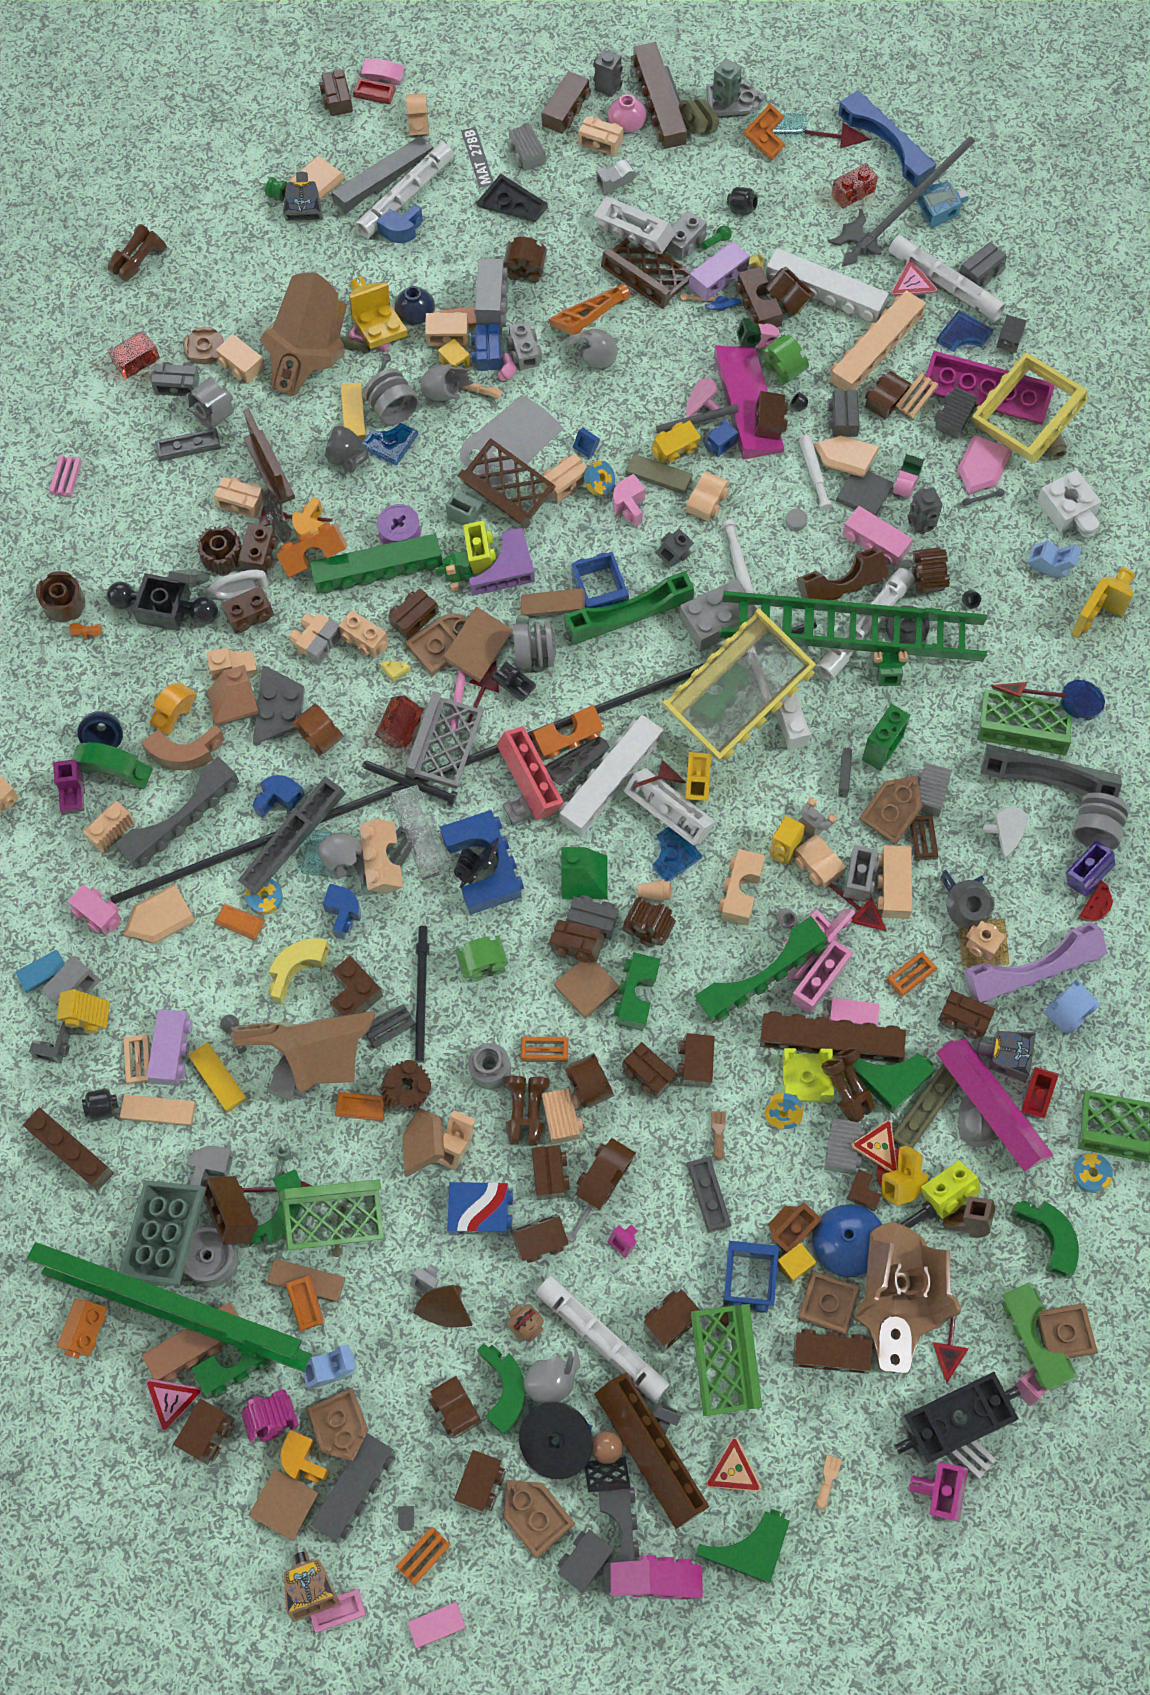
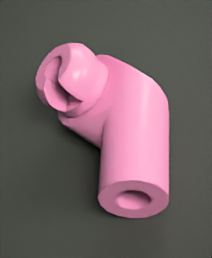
(508, 369)

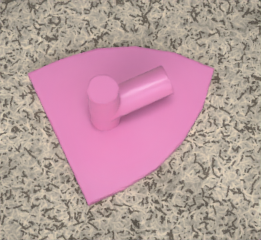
(702, 395)

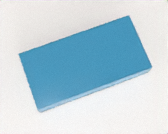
(40, 971)

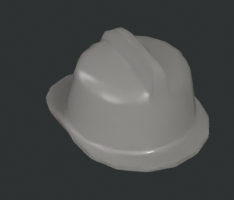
(972, 1125)

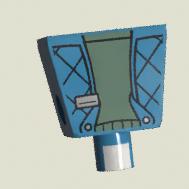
(941, 203)

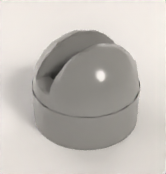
(790, 916)

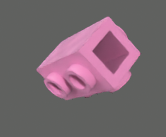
(100, 915)

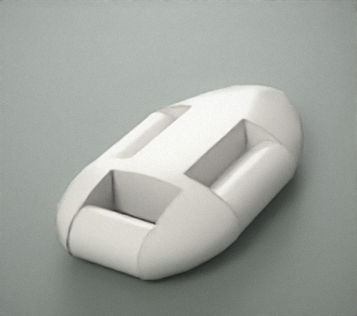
(236, 584)

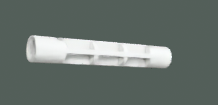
(405, 189)
(948, 278)
(891, 592)
(602, 1339)

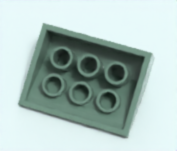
(162, 1232)

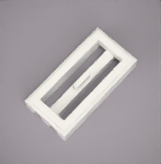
(984, 1466)

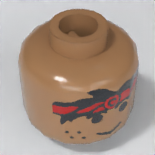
(525, 1322)

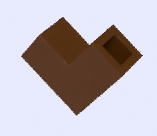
(861, 1194)

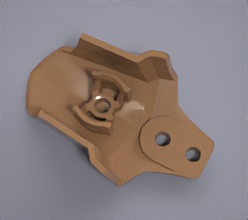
(304, 331)
(314, 1049)
(904, 1293)

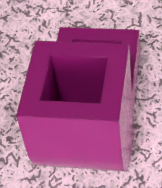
(70, 784)

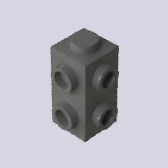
(608, 73)
(925, 510)

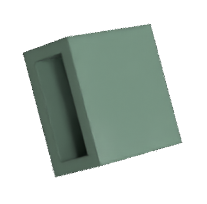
(463, 509)

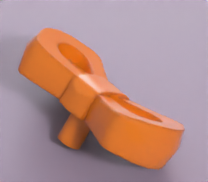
(78, 629)

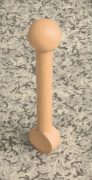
(684, 297)

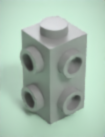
(523, 340)

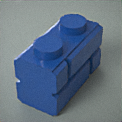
(488, 347)

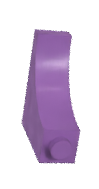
(511, 567)

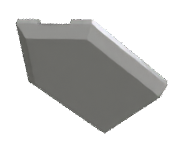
(744, 105)

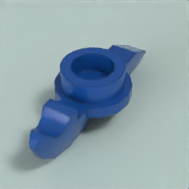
(722, 303)

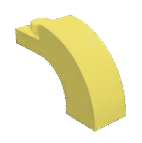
(293, 959)

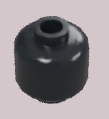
(742, 200)
(99, 1104)

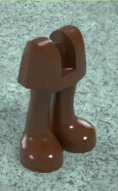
(128, 266)
(517, 1086)
(859, 1100)

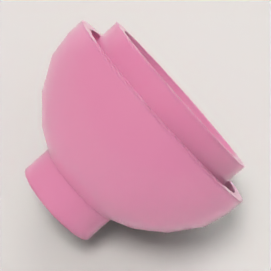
(627, 113)

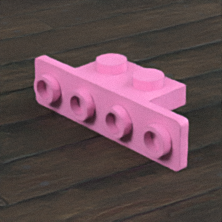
(831, 929)

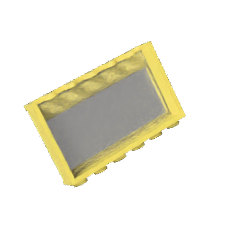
(740, 686)

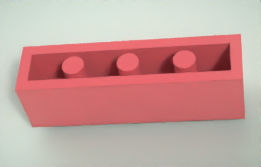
(529, 773)

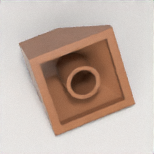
(232, 696)

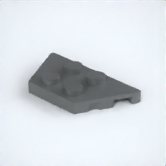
(278, 705)

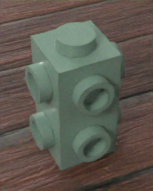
(727, 82)

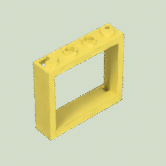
(995, 397)

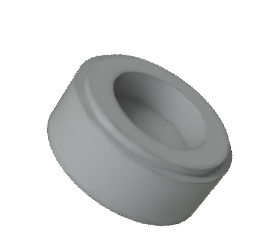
(796, 519)

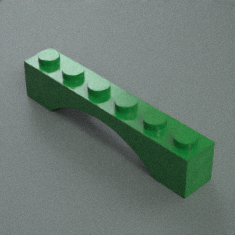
(593, 622)
(803, 942)

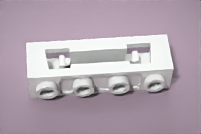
(610, 218)
(670, 807)

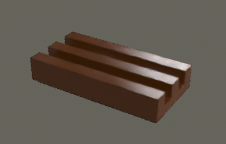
(925, 855)

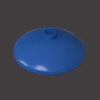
(835, 1251)

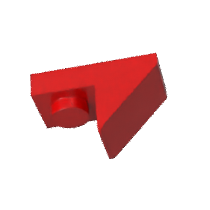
(1039, 1092)

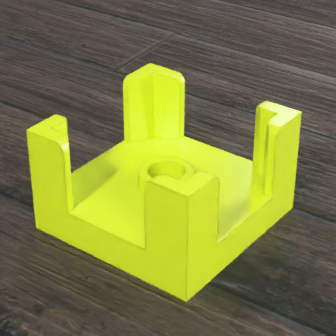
(805, 1077)

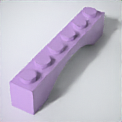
(1079, 946)

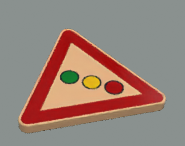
(878, 1146)
(734, 1470)

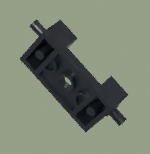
(935, 1433)

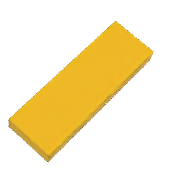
(353, 408)
(217, 1077)

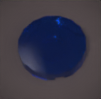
(1082, 699)

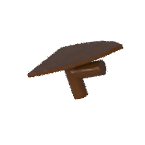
(443, 1307)

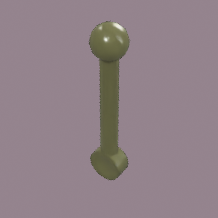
(336, 1252)

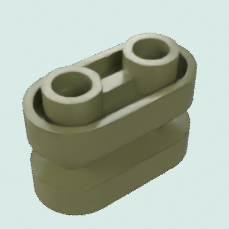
(698, 116)

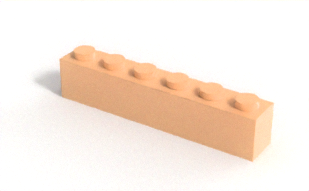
(877, 342)

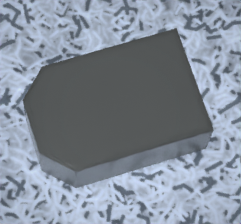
(406, 1518)

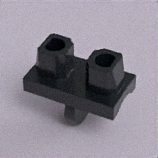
(514, 681)

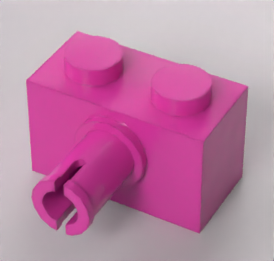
(946, 1490)

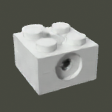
(1064, 511)

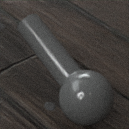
(227, 1023)

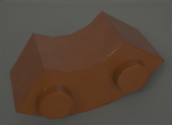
(605, 1173)

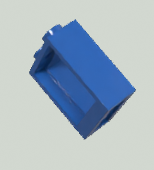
(598, 563)
(751, 1250)

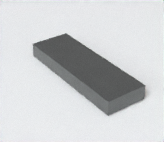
(187, 444)
(189, 576)
(709, 1194)

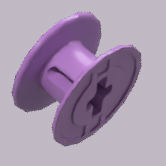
(398, 524)

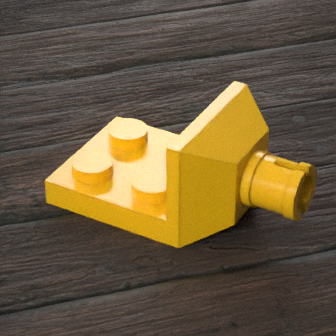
(374, 314)
(1110, 594)

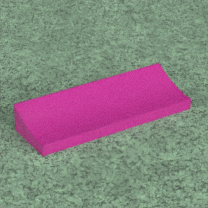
(741, 383)
(1026, 401)
(994, 1104)

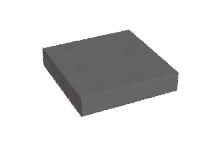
(865, 492)

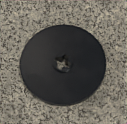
(571, 1451)

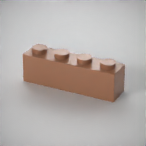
(183, 1352)

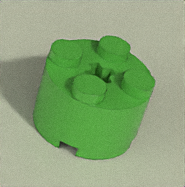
(785, 359)
(482, 957)

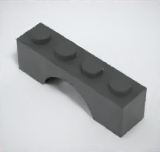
(618, 1506)

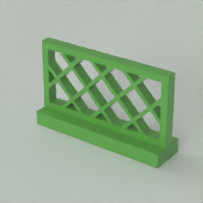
(1023, 735)
(1108, 1142)
(323, 1194)
(741, 1357)

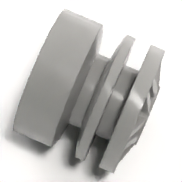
(391, 396)
(533, 645)
(1100, 820)

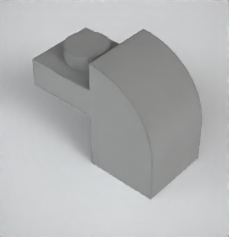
(208, 1161)

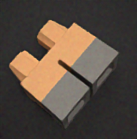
(317, 639)

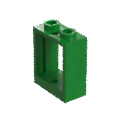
(886, 735)

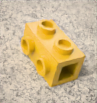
(675, 442)

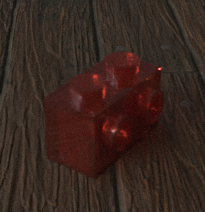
(854, 185)
(134, 354)
(399, 722)

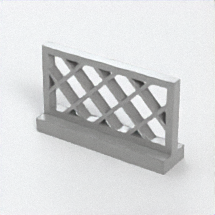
(426, 732)

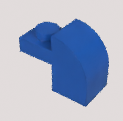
(400, 228)
(277, 789)
(345, 905)

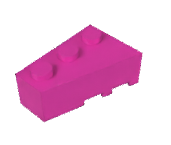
(657, 1578)

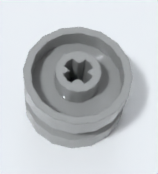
(219, 1267)

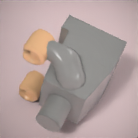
(813, 820)

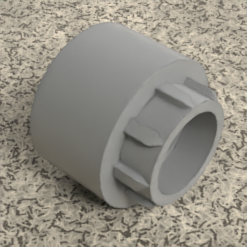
(489, 1053)
(283, 1082)

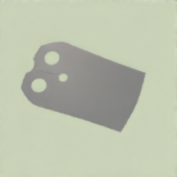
(520, 428)

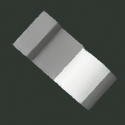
(614, 176)

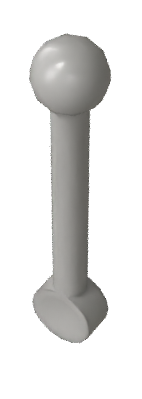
(571, 1236)

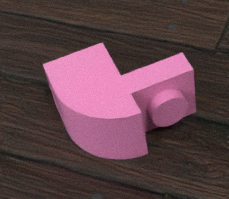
(626, 497)

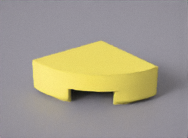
(756, 261)
(395, 669)

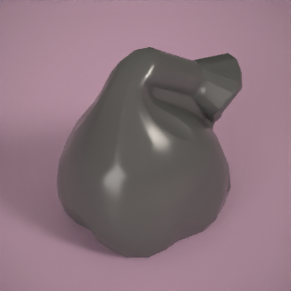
(345, 449)

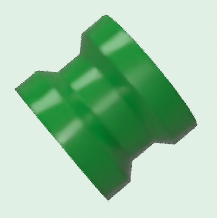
(275, 188)

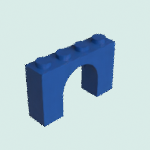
(502, 884)

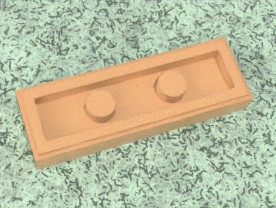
(157, 1110)

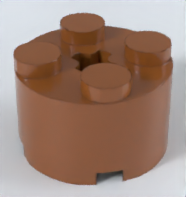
(317, 729)

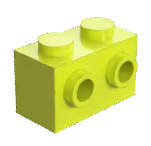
(478, 546)
(951, 1189)

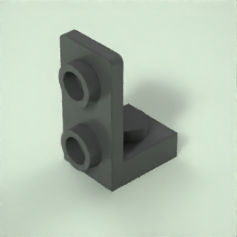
(48, 1052)

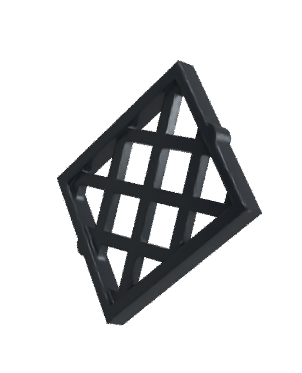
(605, 1485)

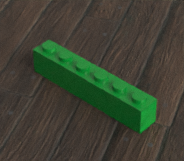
(376, 563)

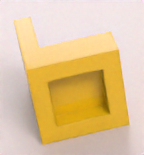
(453, 354)
(796, 1263)

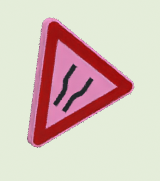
(913, 281)
(170, 1400)

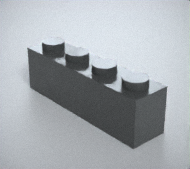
(353, 1488)

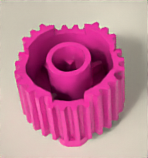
(269, 1416)

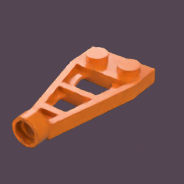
(573, 324)

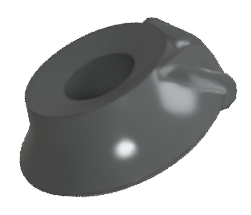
(970, 904)

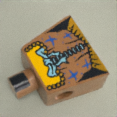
(308, 1588)

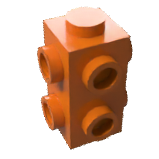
(81, 1328)

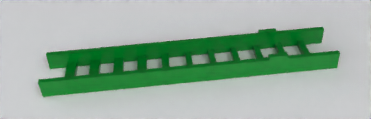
(808, 639)
(246, 1335)

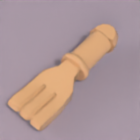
(491, 391)
(830, 1472)

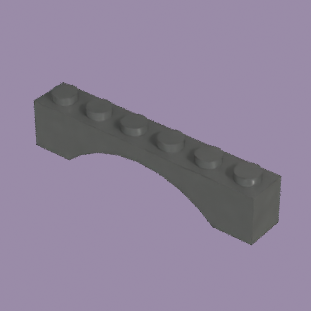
(1015, 764)
(143, 843)

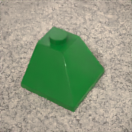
(583, 873)

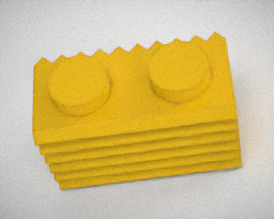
(786, 840)
(83, 1011)

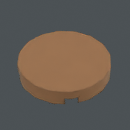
(202, 351)

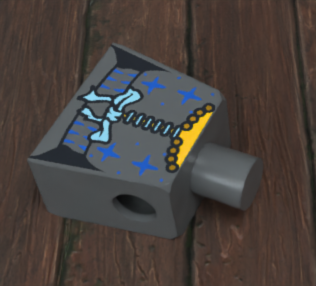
(302, 199)
(1010, 1053)

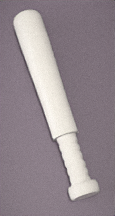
(814, 469)
(737, 556)

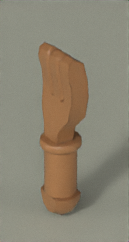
(718, 1122)

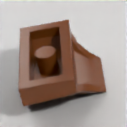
(792, 1226)

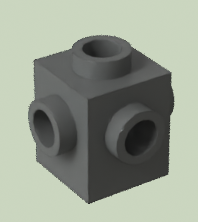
(674, 547)

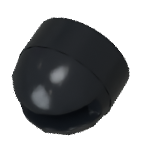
(799, 401)
(975, 598)

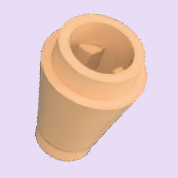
(656, 890)

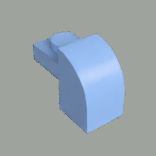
(1053, 561)
(329, 1367)

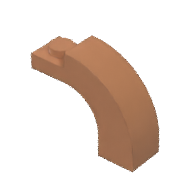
(183, 755)

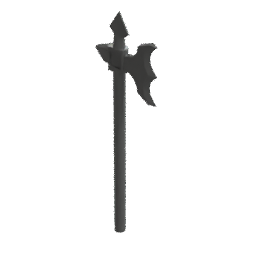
(868, 242)

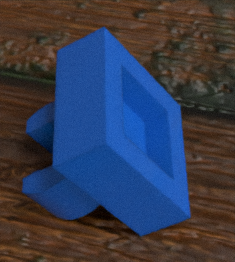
(586, 442)

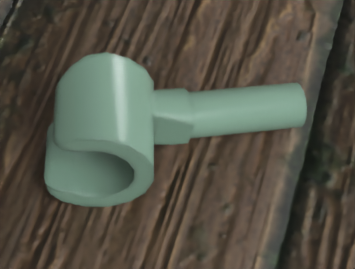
(520, 619)
(281, 1159)

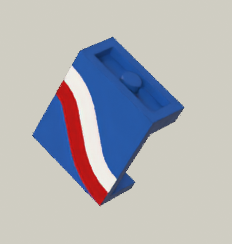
(479, 1207)

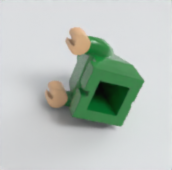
(456, 568)
(890, 667)

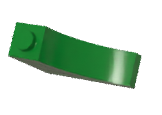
(894, 1082)
(755, 1554)

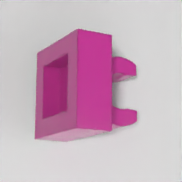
(623, 1239)

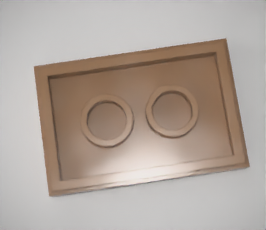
(477, 644)

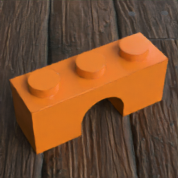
(327, 539)
(585, 724)

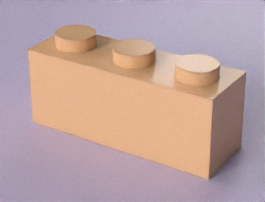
(895, 882)

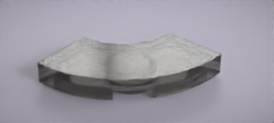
(275, 515)

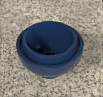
(413, 305)
(90, 731)

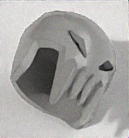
(600, 347)
(441, 381)
(341, 851)
(549, 1381)

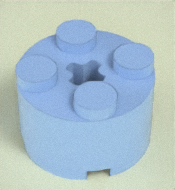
(1070, 1007)

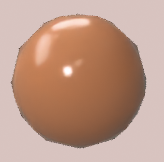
(607, 1447)

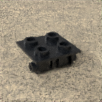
(470, 863)

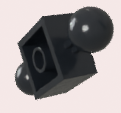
(162, 602)

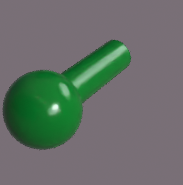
(722, 234)

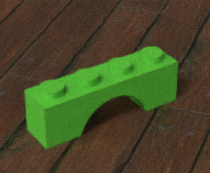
(1024, 1307)

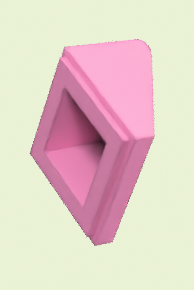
(1030, 1388)

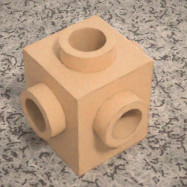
(984, 940)

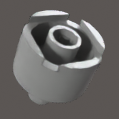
(210, 403)

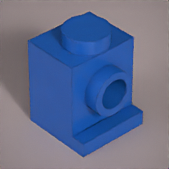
(721, 438)

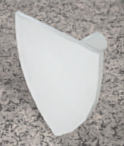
(1009, 827)

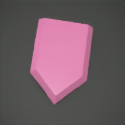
(982, 464)

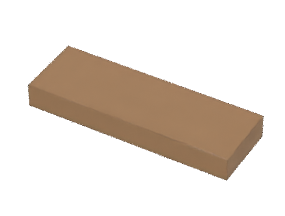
(552, 602)
(326, 1284)

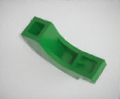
(112, 761)
(274, 1228)
(1059, 1231)
(511, 1403)

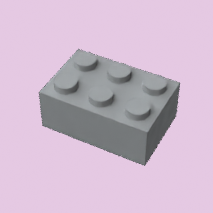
(491, 293)
(708, 614)

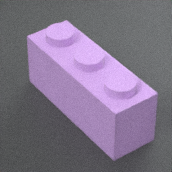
(718, 271)
(169, 1047)

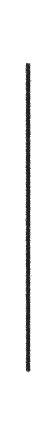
(386, 792)

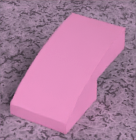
(381, 69)

